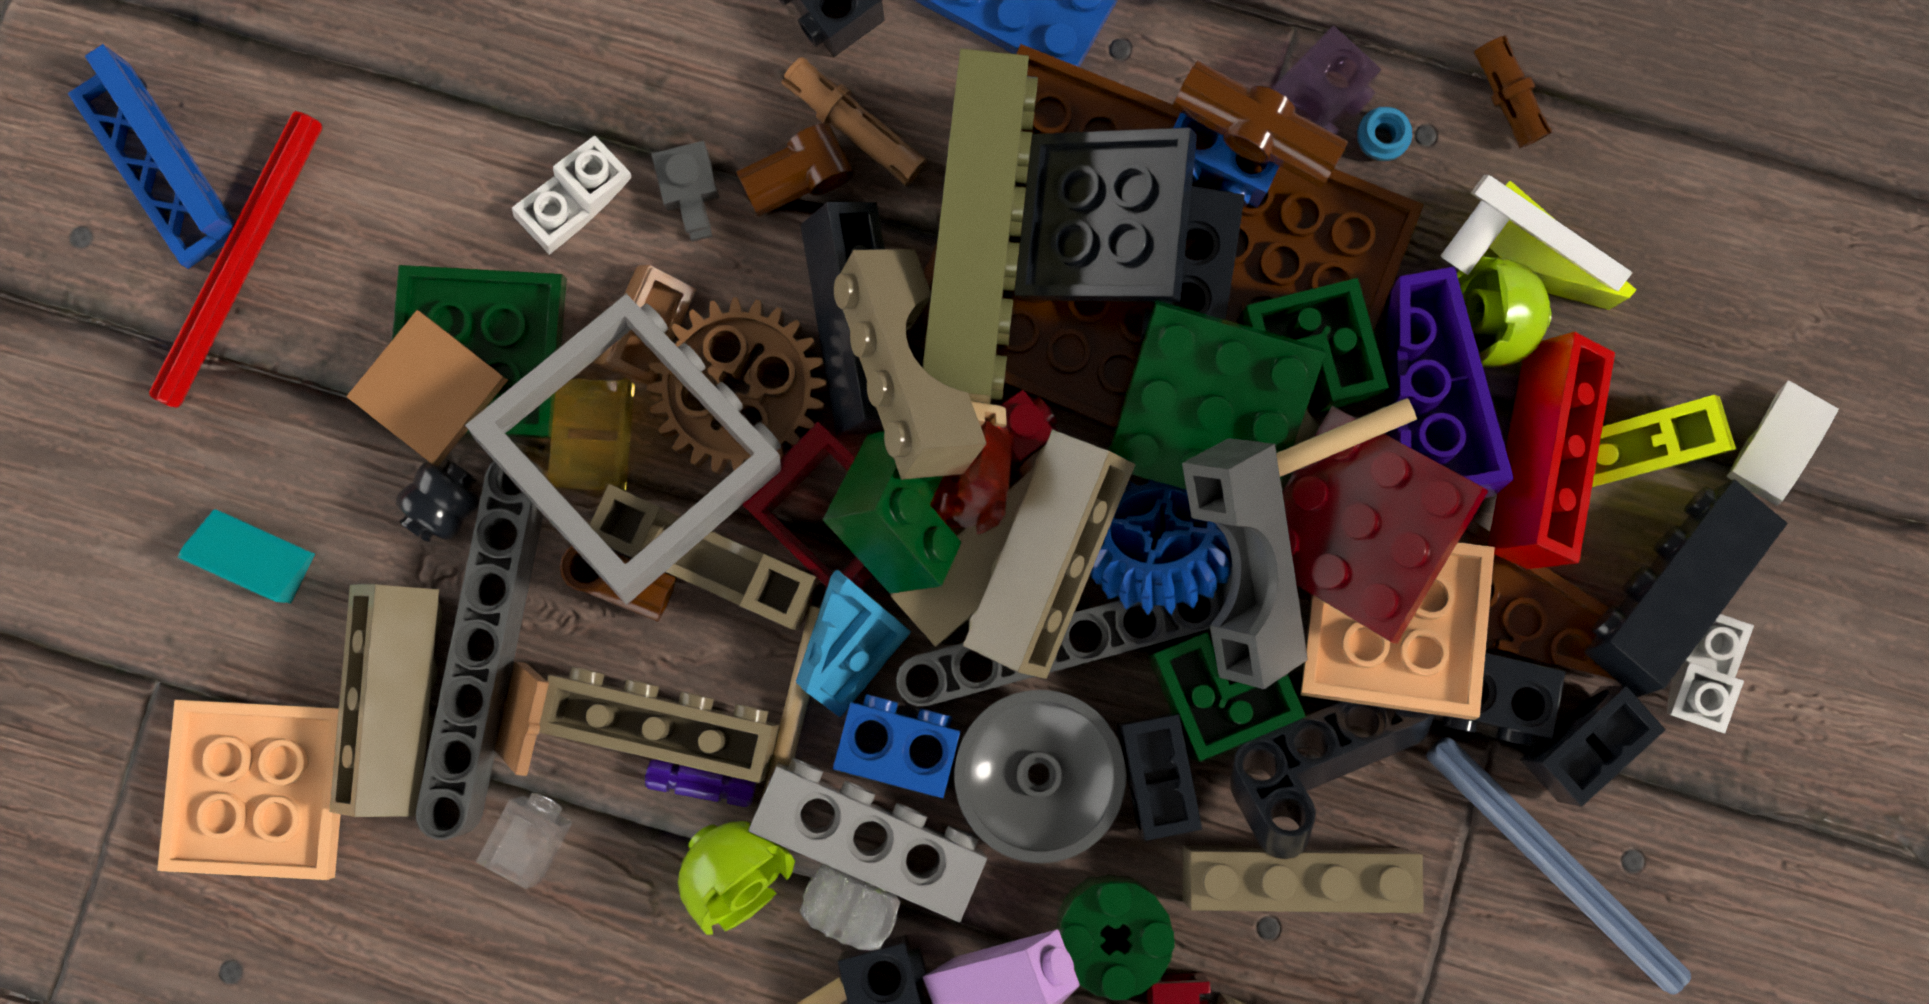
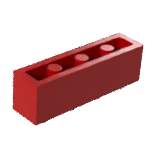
(1552, 452)

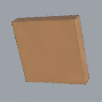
(427, 388)

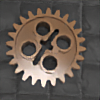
(782, 409)

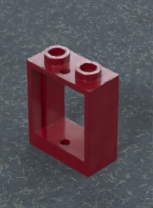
(794, 469)

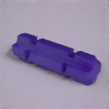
(699, 783)

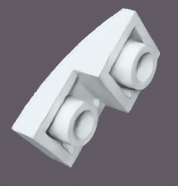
(576, 194)
(1783, 443)
(1706, 684)

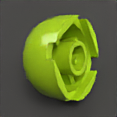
(1505, 310)
(729, 874)

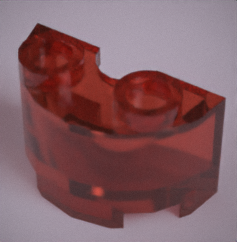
(982, 491)

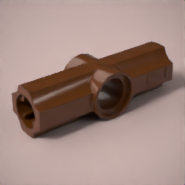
(1259, 124)

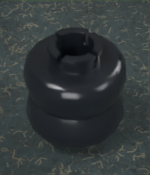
(438, 500)

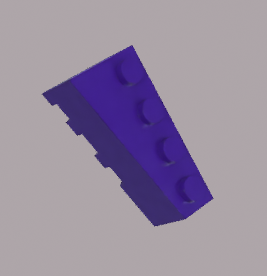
(1439, 369)

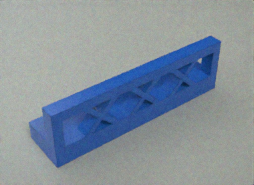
(164, 154)

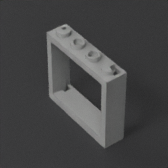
(560, 367)

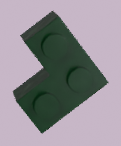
(1338, 323)
(892, 522)
(1211, 709)

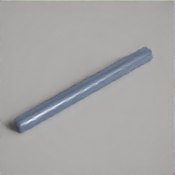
(1559, 866)

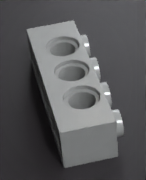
(942, 888)

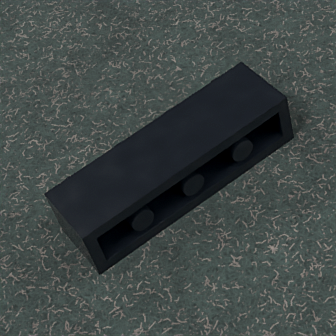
(828, 243)
(1684, 587)

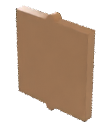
(521, 718)

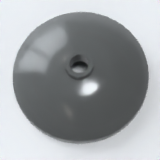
(1048, 818)

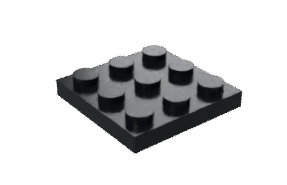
(1106, 216)

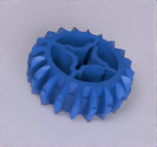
(1160, 551)

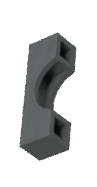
(1260, 624)

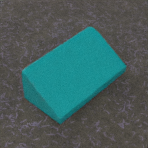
(248, 556)

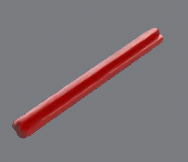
(235, 260)

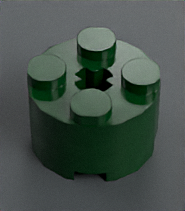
(1122, 968)

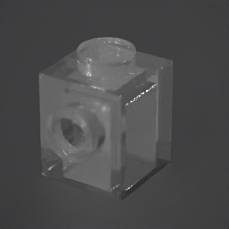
(525, 840)

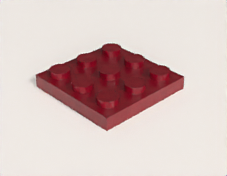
(1375, 527)

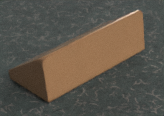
(670, 300)

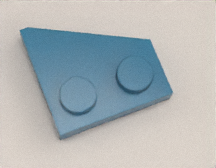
(847, 645)

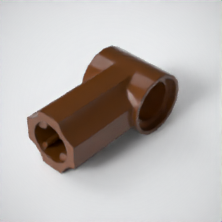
(808, 165)
(649, 603)

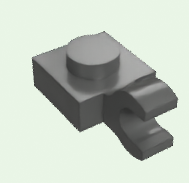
(687, 182)

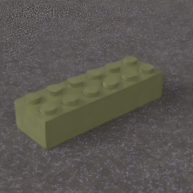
(975, 224)

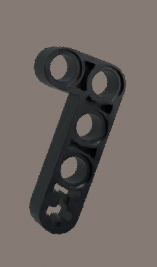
(1294, 774)

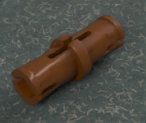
(1512, 91)

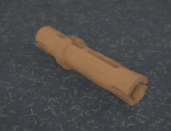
(840, 110)

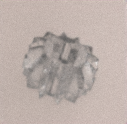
(849, 909)

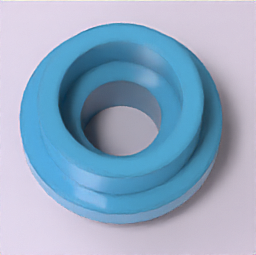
(1395, 123)

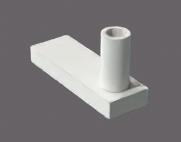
(1502, 204)

